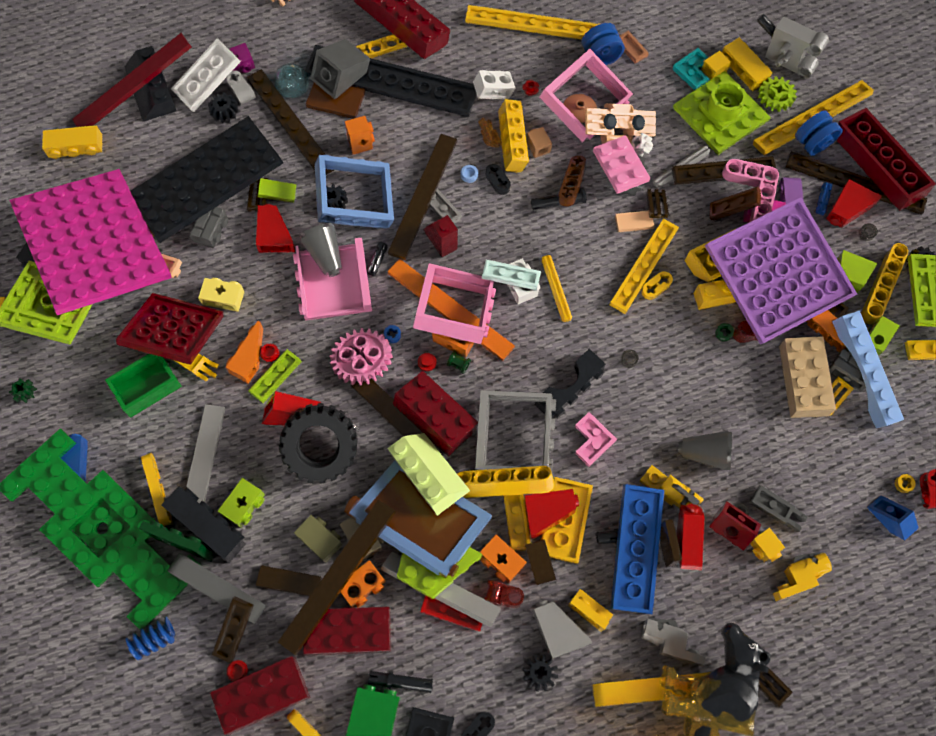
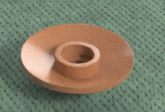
(572, 102)

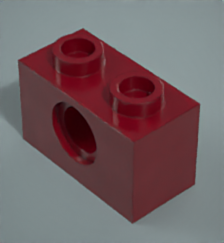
(735, 525)

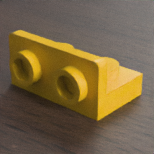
(590, 610)

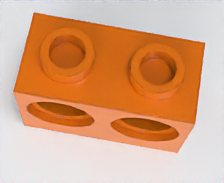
(358, 580)

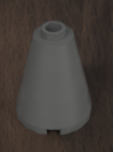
(323, 247)
(708, 449)

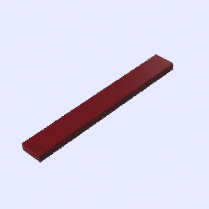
(133, 82)

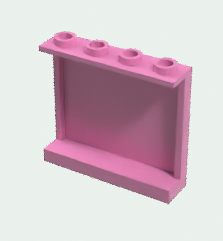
(335, 295)

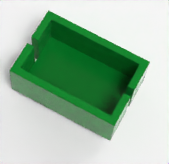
(143, 384)

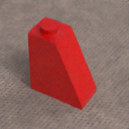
(852, 203)
(271, 231)
(282, 406)
(549, 509)
(691, 536)

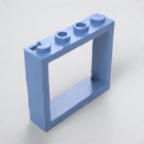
(348, 216)

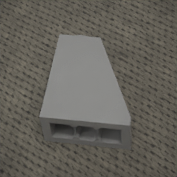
(558, 630)

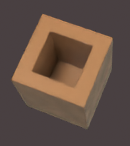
(538, 142)

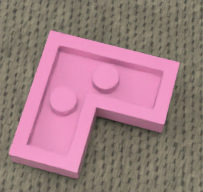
(597, 437)

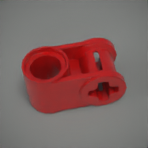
(928, 489)

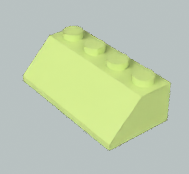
(428, 471)

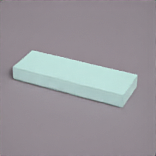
(511, 274)

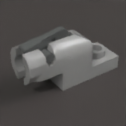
(672, 640)

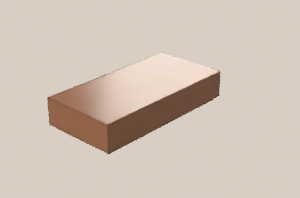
(633, 48)

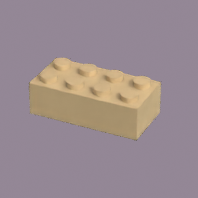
(807, 377)

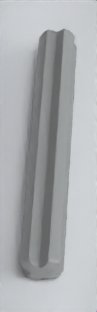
(691, 159)

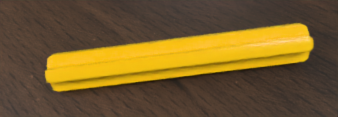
(556, 288)

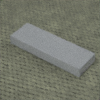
(442, 207)

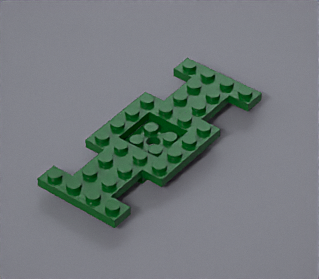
(83, 509)

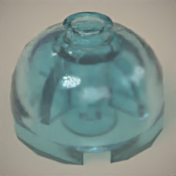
(291, 80)

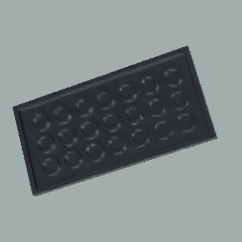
(205, 178)

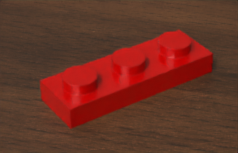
(443, 611)

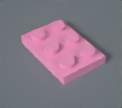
(621, 164)

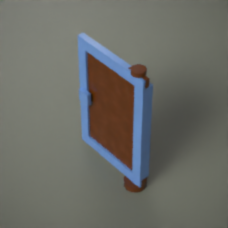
(415, 528)

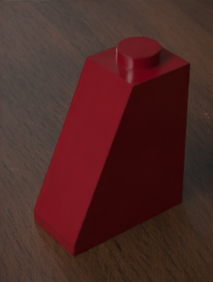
(443, 235)

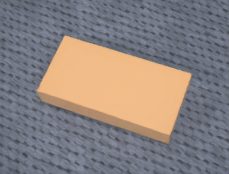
(634, 221)

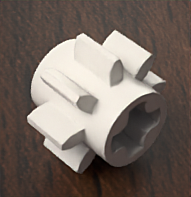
(642, 144)

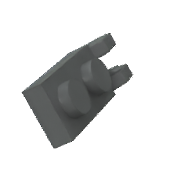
(777, 508)

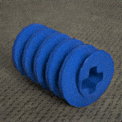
(151, 640)

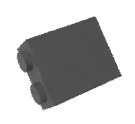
(338, 67)

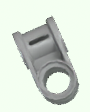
(240, 88)

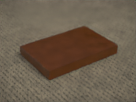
(345, 105)

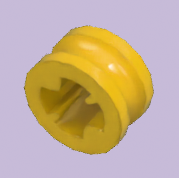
(910, 486)

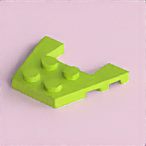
(427, 581)

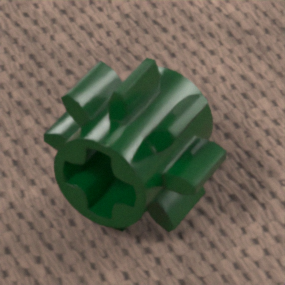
(17, 388)

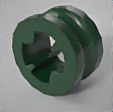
(729, 329)

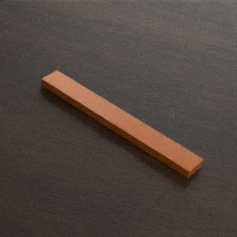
(449, 307)

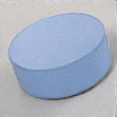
(469, 173)

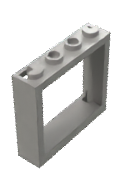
(483, 423)

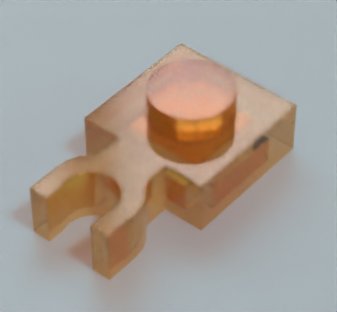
(489, 135)

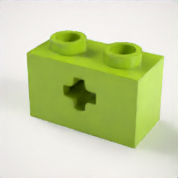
(244, 493)

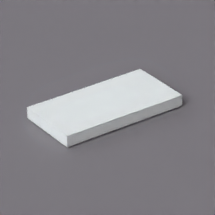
(205, 75)

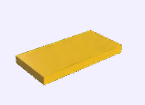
(566, 538)

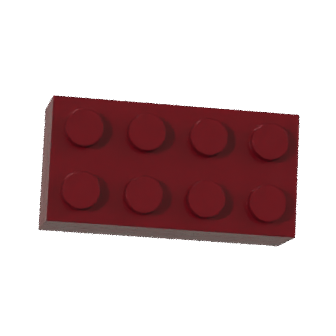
(435, 413)
(351, 632)
(259, 695)

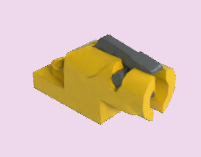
(674, 490)
(803, 574)

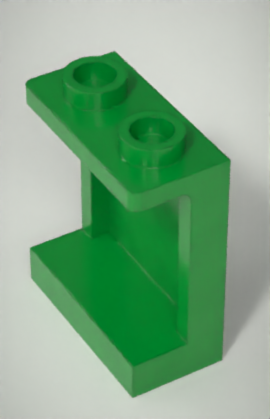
(373, 712)

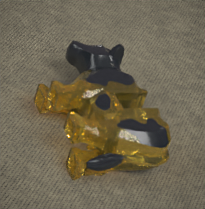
(725, 696)

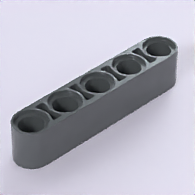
(212, 585)

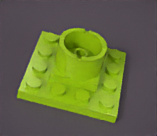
(721, 112)
(923, 288)
(32, 312)

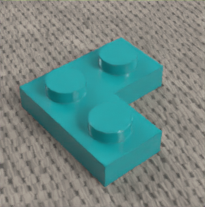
(689, 69)

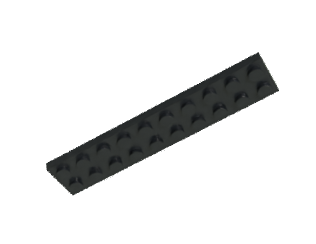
(413, 86)

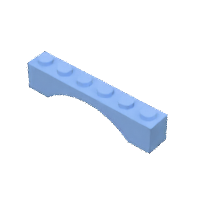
(881, 399)

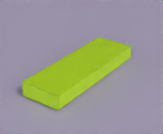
(274, 376)

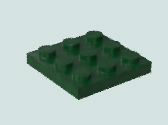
(177, 539)

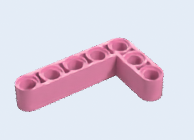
(758, 179)

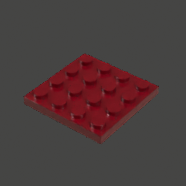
(170, 328)

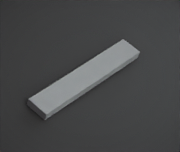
(205, 450)
(454, 596)

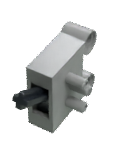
(790, 45)

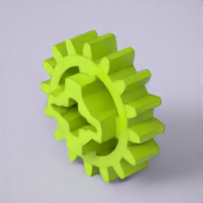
(777, 94)

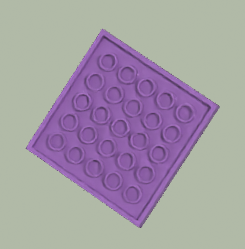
(780, 270)

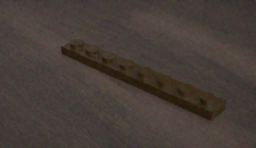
(286, 117)

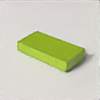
(277, 190)

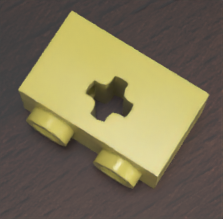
(230, 292)

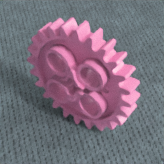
(349, 367)

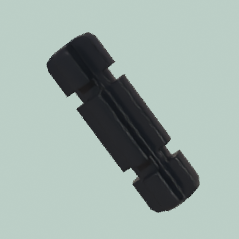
(377, 259)

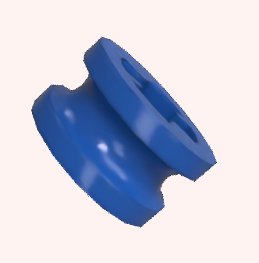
(394, 328)

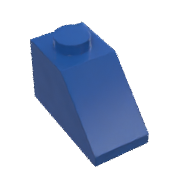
(894, 517)

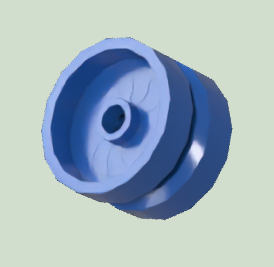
(604, 42)
(818, 133)

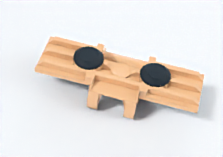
(619, 116)

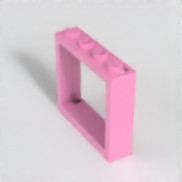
(602, 72)
(460, 280)

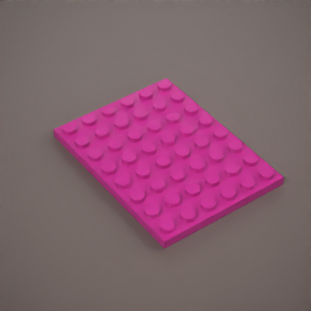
(89, 241)

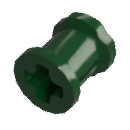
(458, 362)

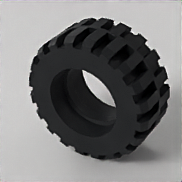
(311, 468)

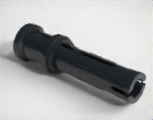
(551, 201)

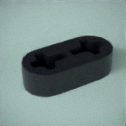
(500, 176)
(476, 723)

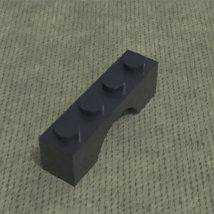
(588, 368)

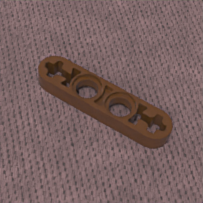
(572, 180)

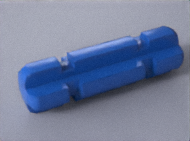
(824, 198)

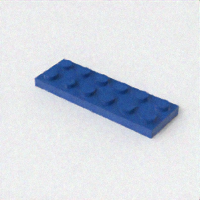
(637, 549)

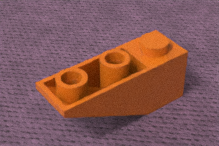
(247, 357)

